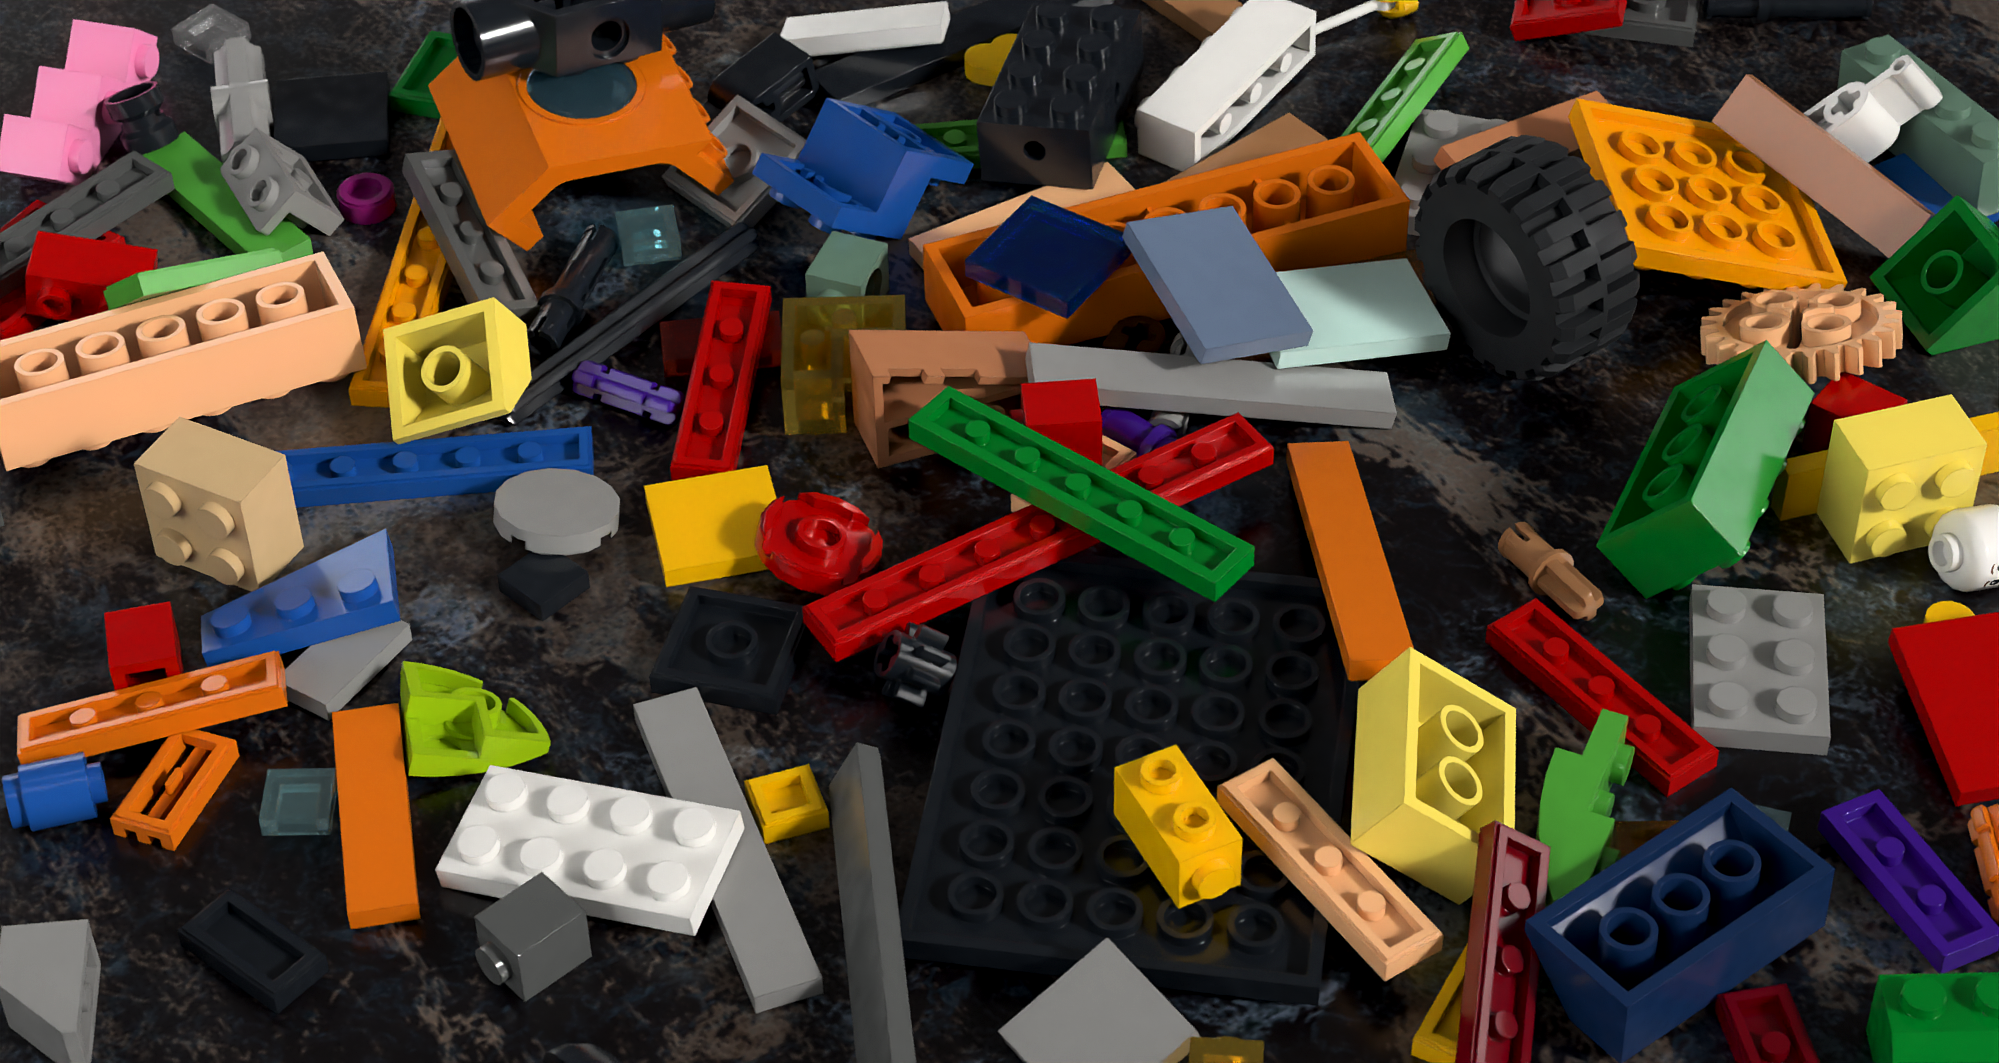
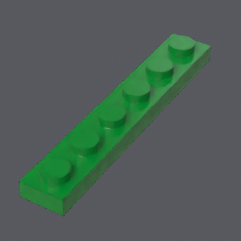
(1082, 493)

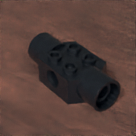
(564, 34)

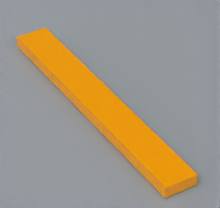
(412, 290)

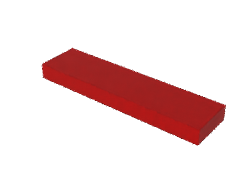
(721, 380)
(1587, 681)

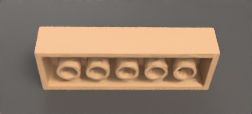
(174, 359)

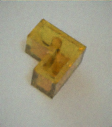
(818, 355)

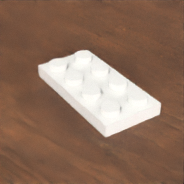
(604, 846)

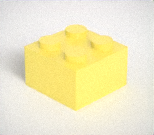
(1897, 475)

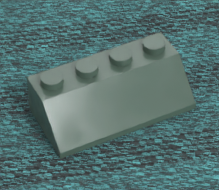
(1950, 141)

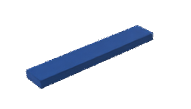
(431, 465)

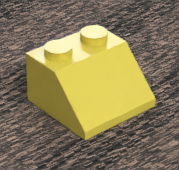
(455, 369)

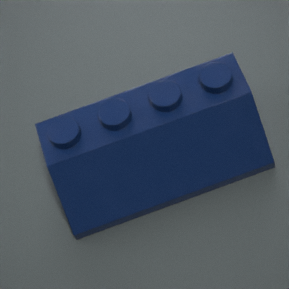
(1679, 922)

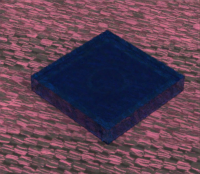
(1048, 256)

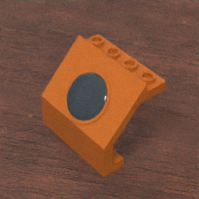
(538, 130)

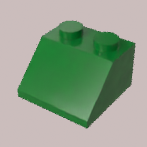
(1947, 279)
(1935, 1018)

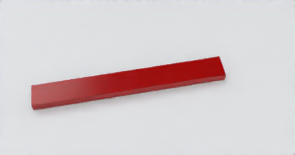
(1022, 542)

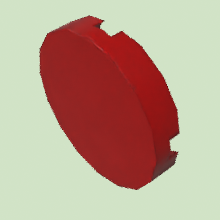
(817, 542)

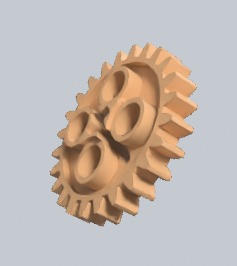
(1837, 329)

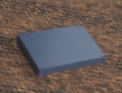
(1217, 284)

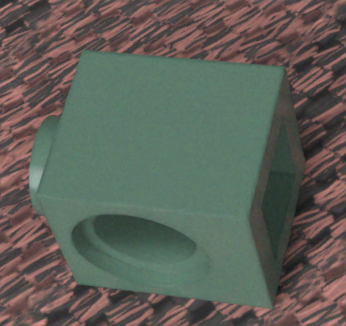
(849, 268)

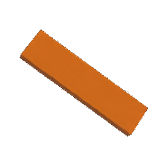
(154, 709)
(375, 816)

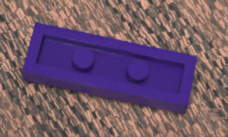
(1910, 881)

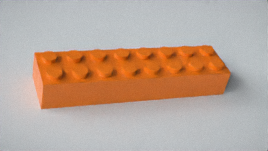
(1300, 205)

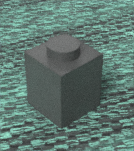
(532, 937)

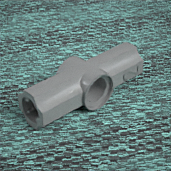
(241, 94)

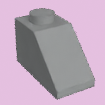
(51, 986)

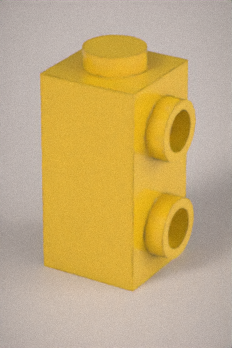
(1177, 826)

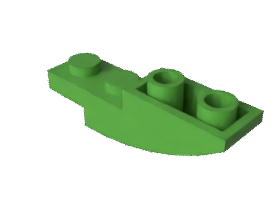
(1579, 806)

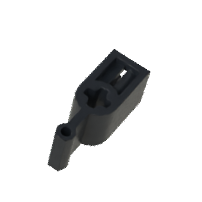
(770, 76)

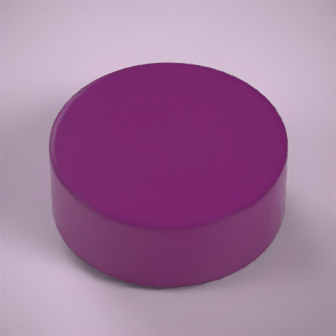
(366, 198)

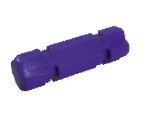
(628, 392)

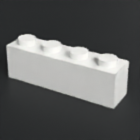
(1225, 82)

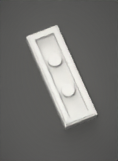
(868, 29)

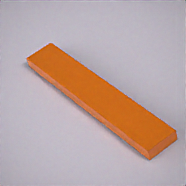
(1348, 557)

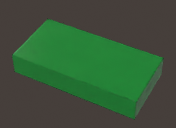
(411, 91)

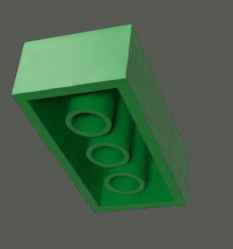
(1706, 471)

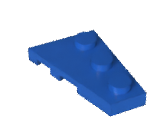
(308, 607)

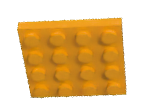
(1703, 201)

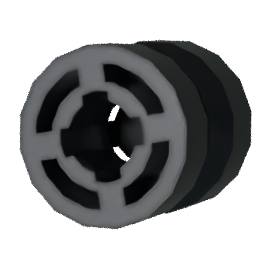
(144, 124)

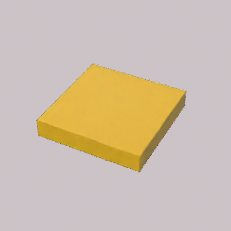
(709, 524)

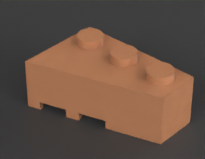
(905, 369)

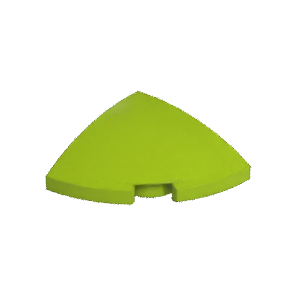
(460, 727)

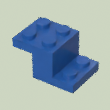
(861, 171)

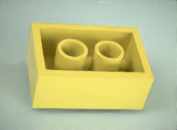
(1430, 772)

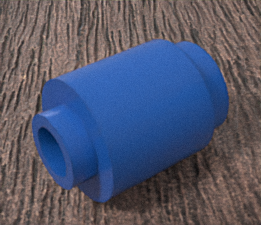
(54, 792)

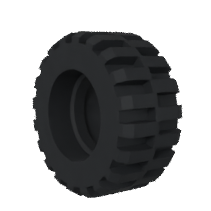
(1527, 257)

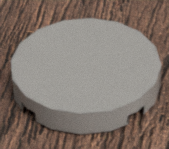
(556, 511)

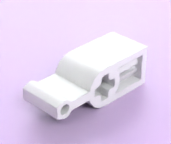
(1871, 114)

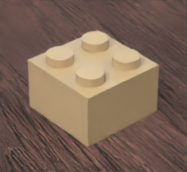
(219, 505)

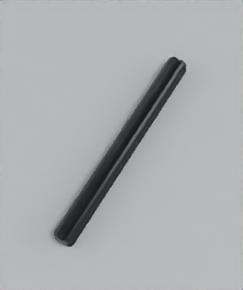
(635, 317)

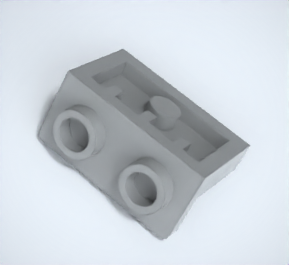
(278, 184)

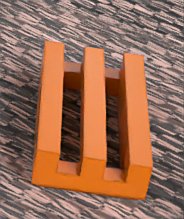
(186, 788)

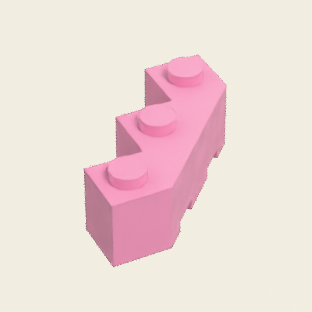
(68, 115)

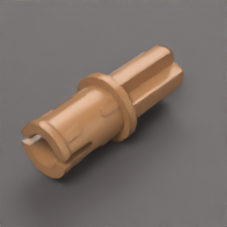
(1551, 572)

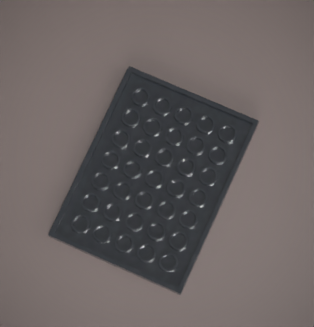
(1085, 675)

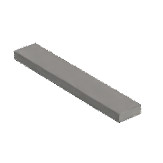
(1220, 387)
(750, 896)

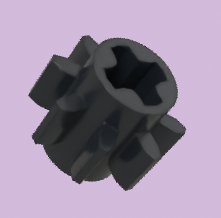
(915, 664)

